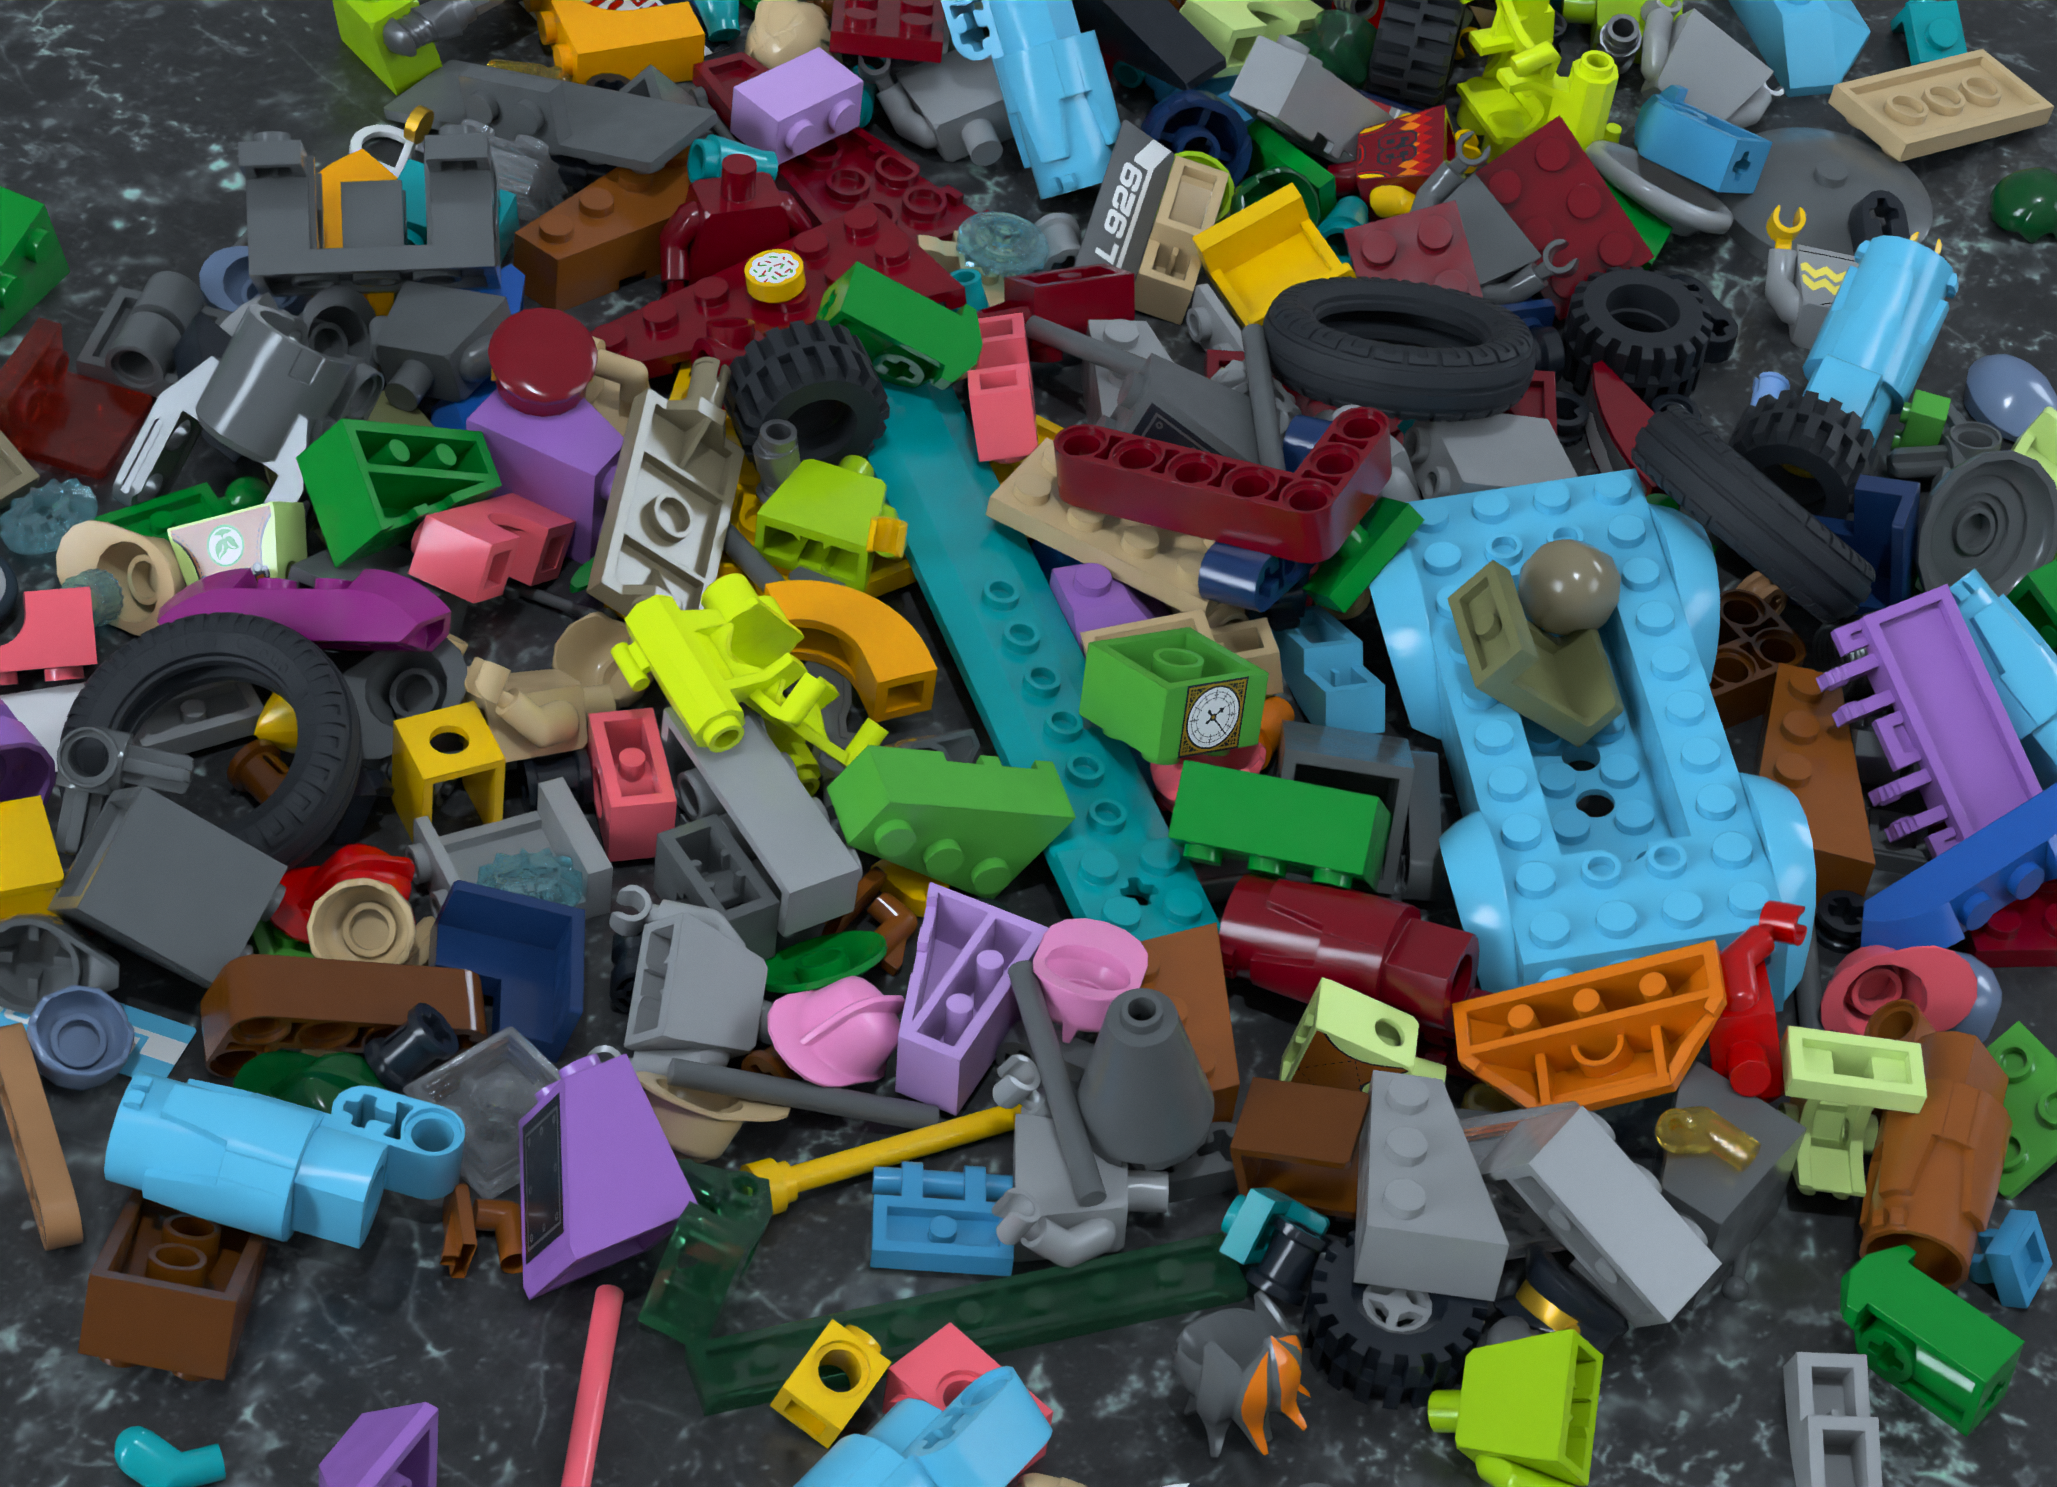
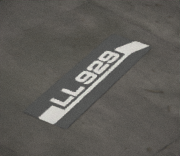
(1126, 201)

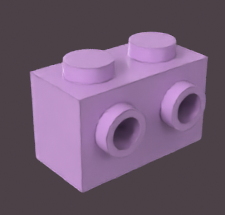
(797, 105)

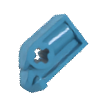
(1699, 143)

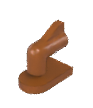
(896, 919)
(462, 1221)

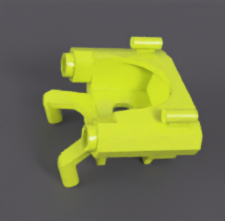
(1522, 87)
(730, 656)

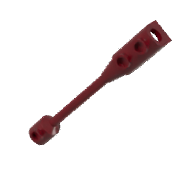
(1059, 296)

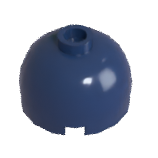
(1201, 124)

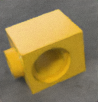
(813, 1405)

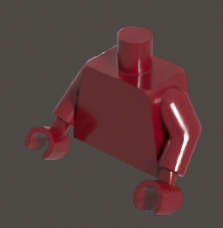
(726, 223)

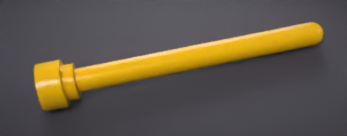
(789, 1180)

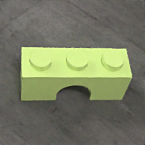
(1235, 24)

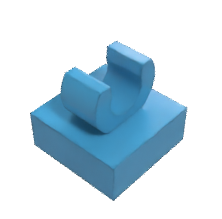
(2013, 1258)

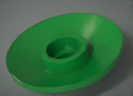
(824, 961)

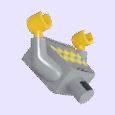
(1805, 279)

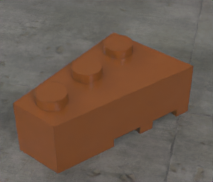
(1191, 973)

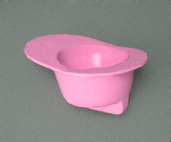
(1084, 969)
(837, 1032)

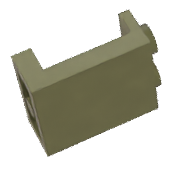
(1544, 677)

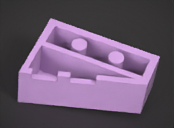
(959, 996)

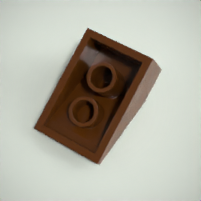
(171, 1292)

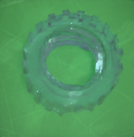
(106, 591)

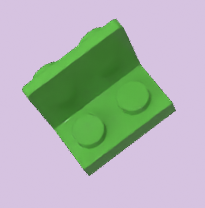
(2031, 1106)

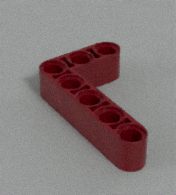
(1228, 499)

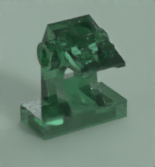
(724, 1239)

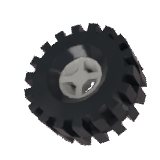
(1359, 1340)

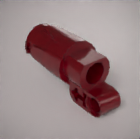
(1297, 932)

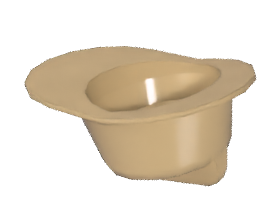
(140, 563)
(701, 1122)

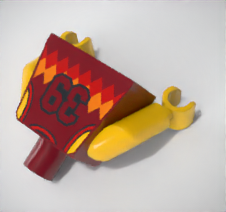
(1398, 160)

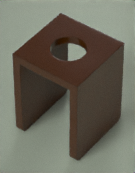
(1301, 1143)

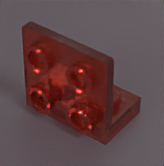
(62, 414)

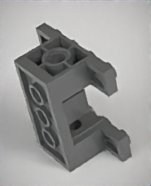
(288, 220)

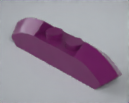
(338, 615)

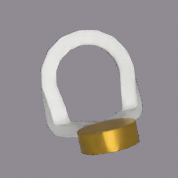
(412, 136)

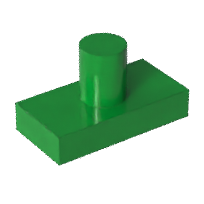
(1274, 151)
(1363, 554)

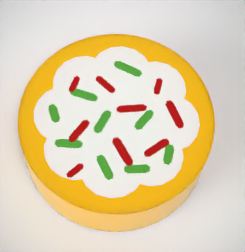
(775, 276)

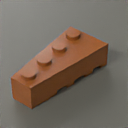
(600, 235)

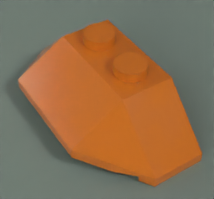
(1595, 1032)

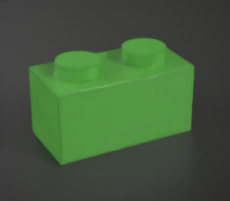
(1922, 420)

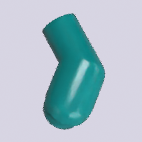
(159, 1464)

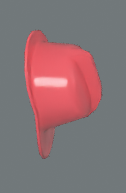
(1876, 974)

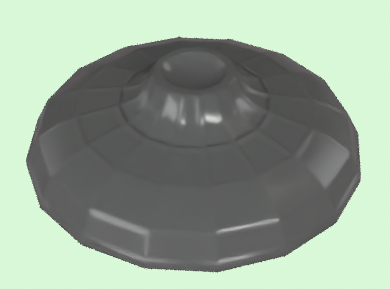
(1989, 517)

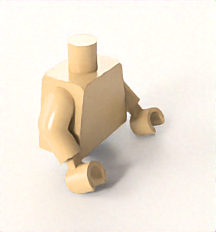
(532, 710)

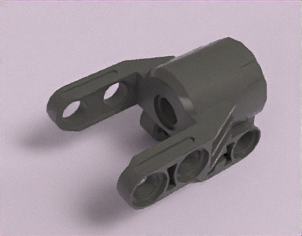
(259, 399)

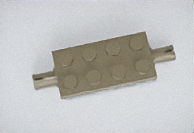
(669, 497)

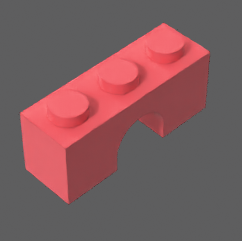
(1003, 392)
(487, 541)
(53, 637)

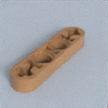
(37, 1142)

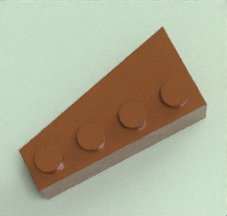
(1818, 764)

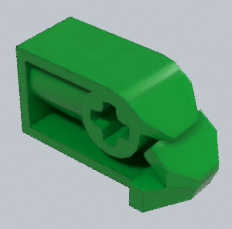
(902, 330)
(1927, 1338)

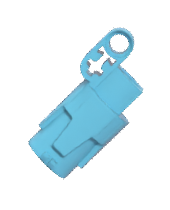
(1049, 85)
(1880, 329)
(2019, 667)
(278, 1162)
(972, 1443)

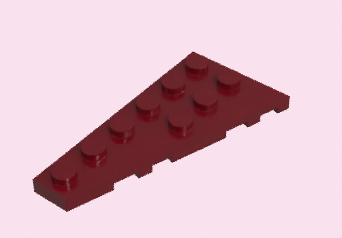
(845, 169)
(668, 327)

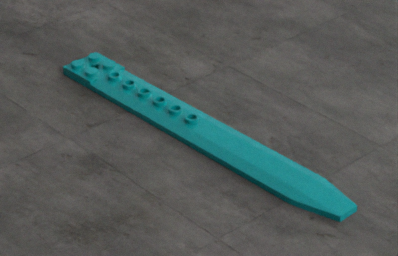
(1028, 669)

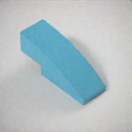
(1328, 675)

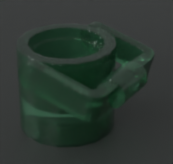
(1342, 44)

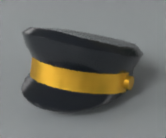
(1559, 1300)

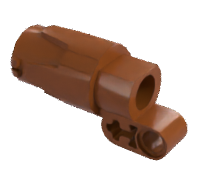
(1939, 1168)

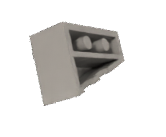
(1303, 99)
(1603, 1212)

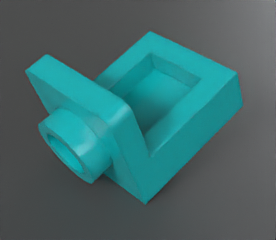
(1930, 29)
(1251, 1219)

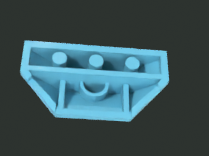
(1805, 40)

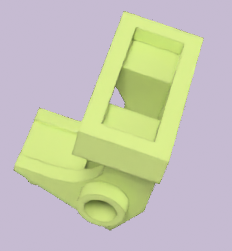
(1833, 1090)

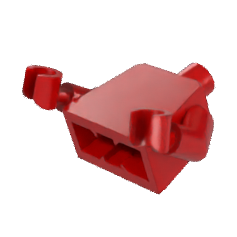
(1746, 1036)

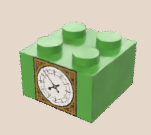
(1173, 694)

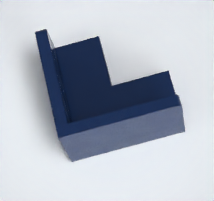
(1883, 536)
(524, 954)

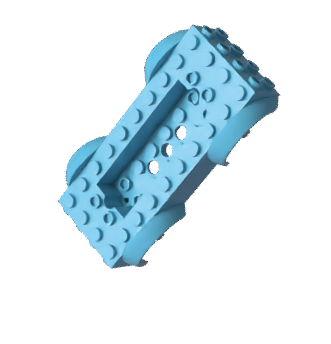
(1688, 835)

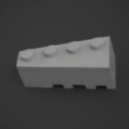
(769, 817)

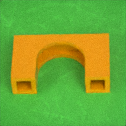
(623, 42)

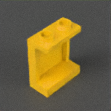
(1265, 252)

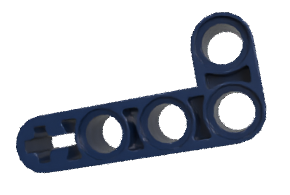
(1251, 577)

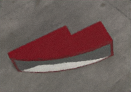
(1614, 424)

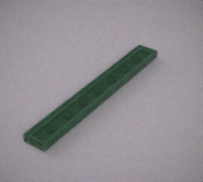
(994, 1314)

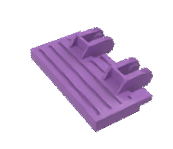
(1942, 718)

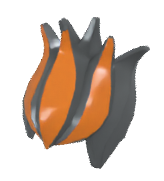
(1241, 1370)

